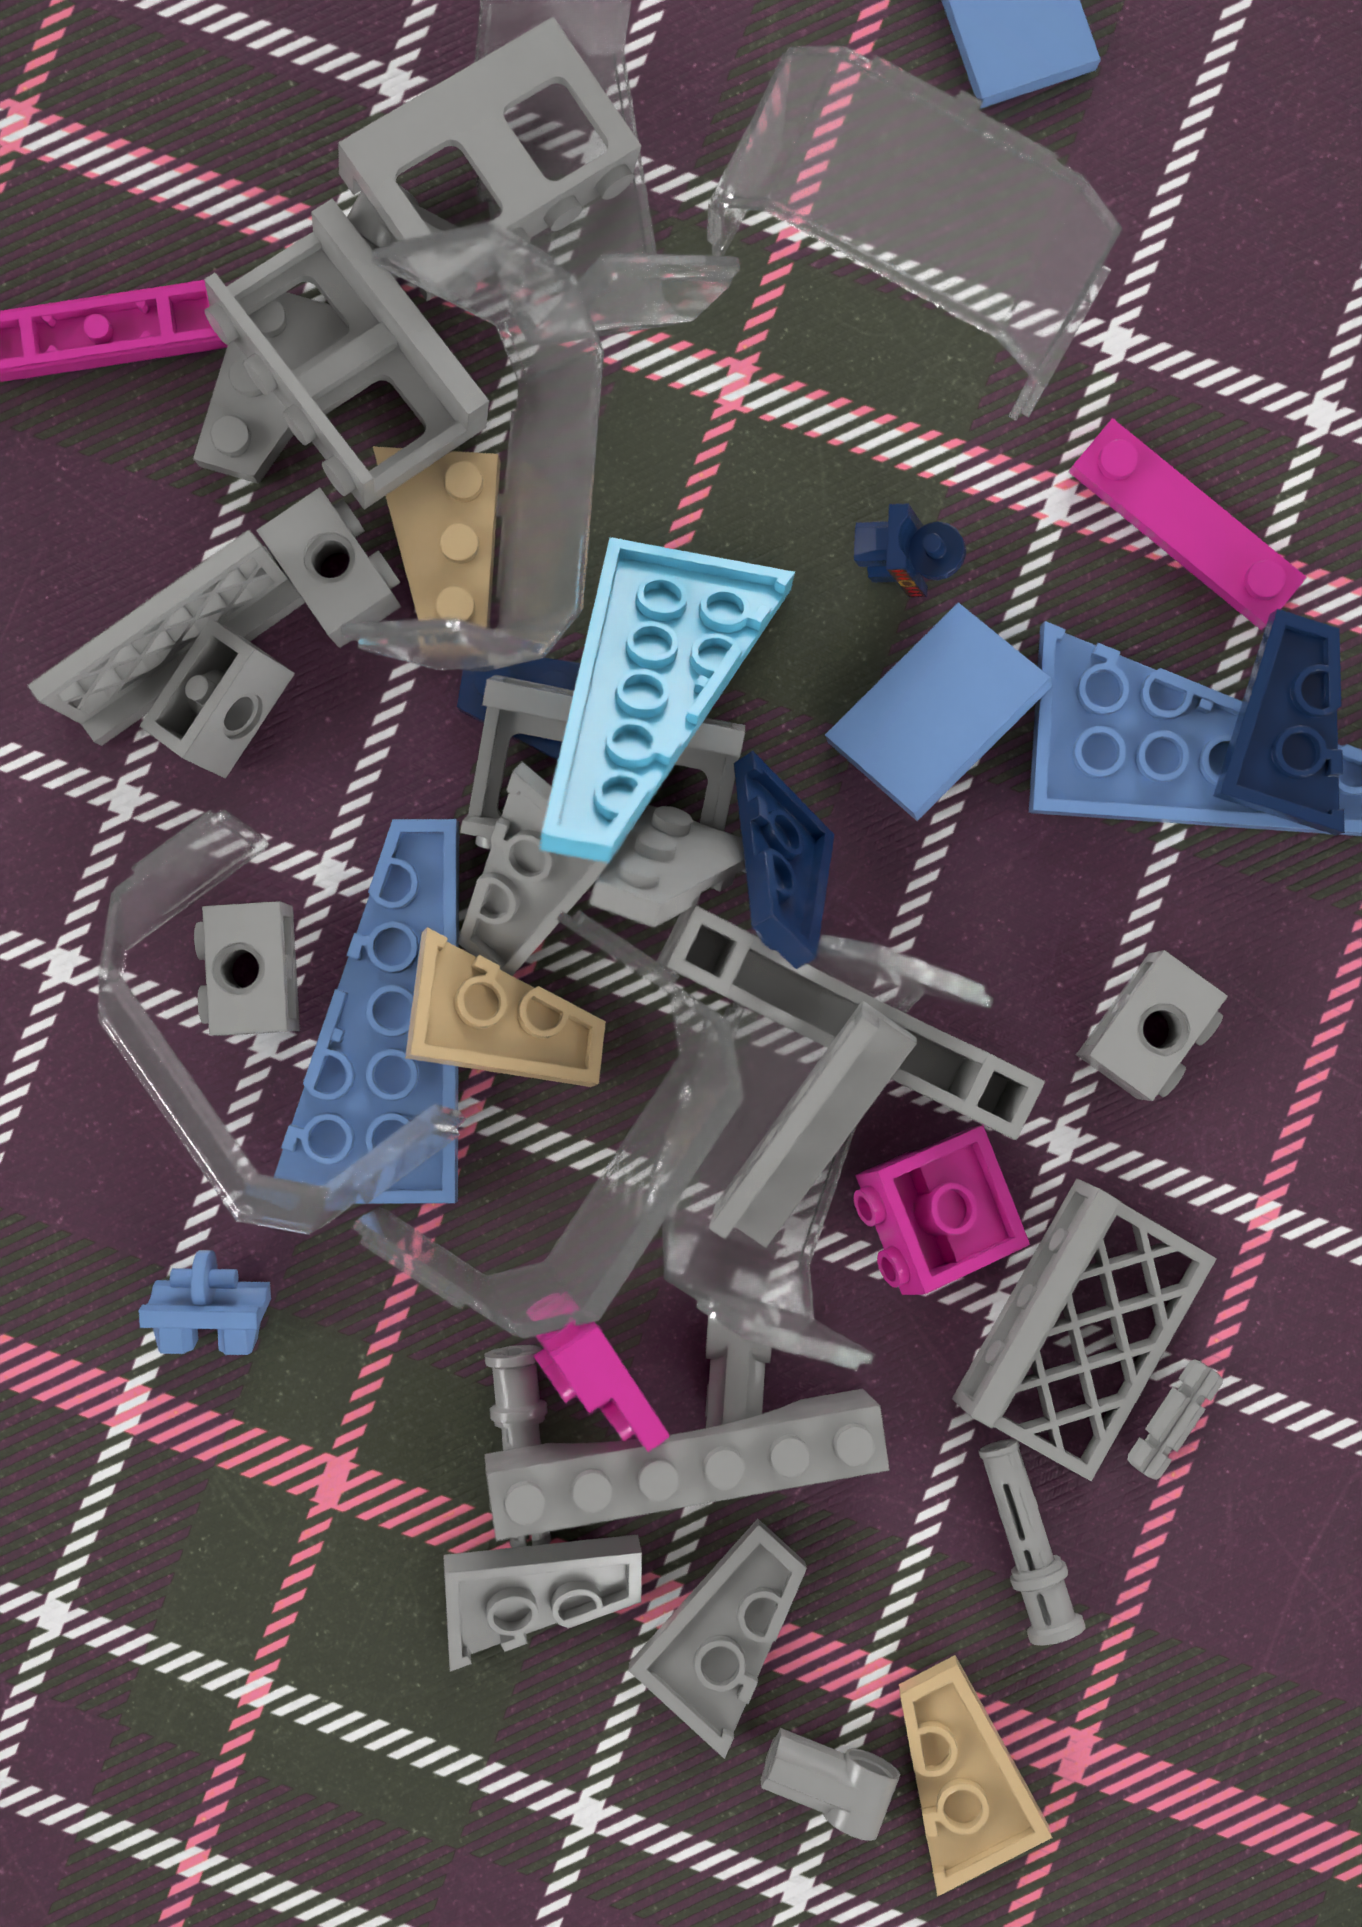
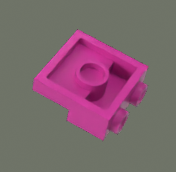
(940, 1212)
(586, 1366)

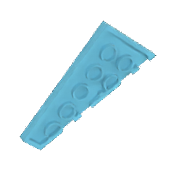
(651, 669)

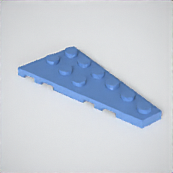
(1143, 744)
(358, 1075)

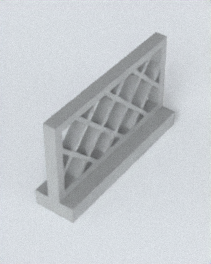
(130, 663)
(1033, 1314)

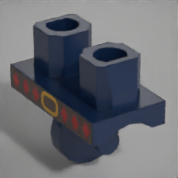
(907, 550)

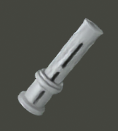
(517, 1406)
(1037, 1570)

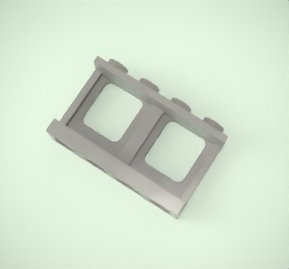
(470, 115)
(384, 342)
(543, 712)

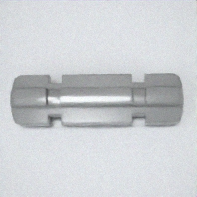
(1175, 1419)

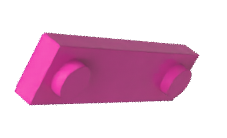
(105, 331)
(1187, 524)

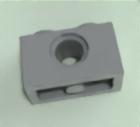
(301, 543)
(216, 699)
(272, 999)
(1118, 1041)

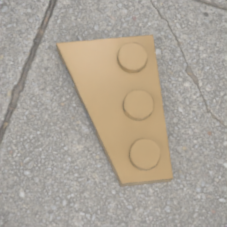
(448, 534)
(493, 1022)
(966, 1780)

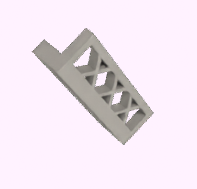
(813, 1126)

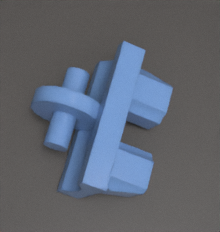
(205, 1300)

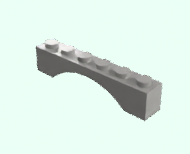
(820, 1006)
(605, 1481)

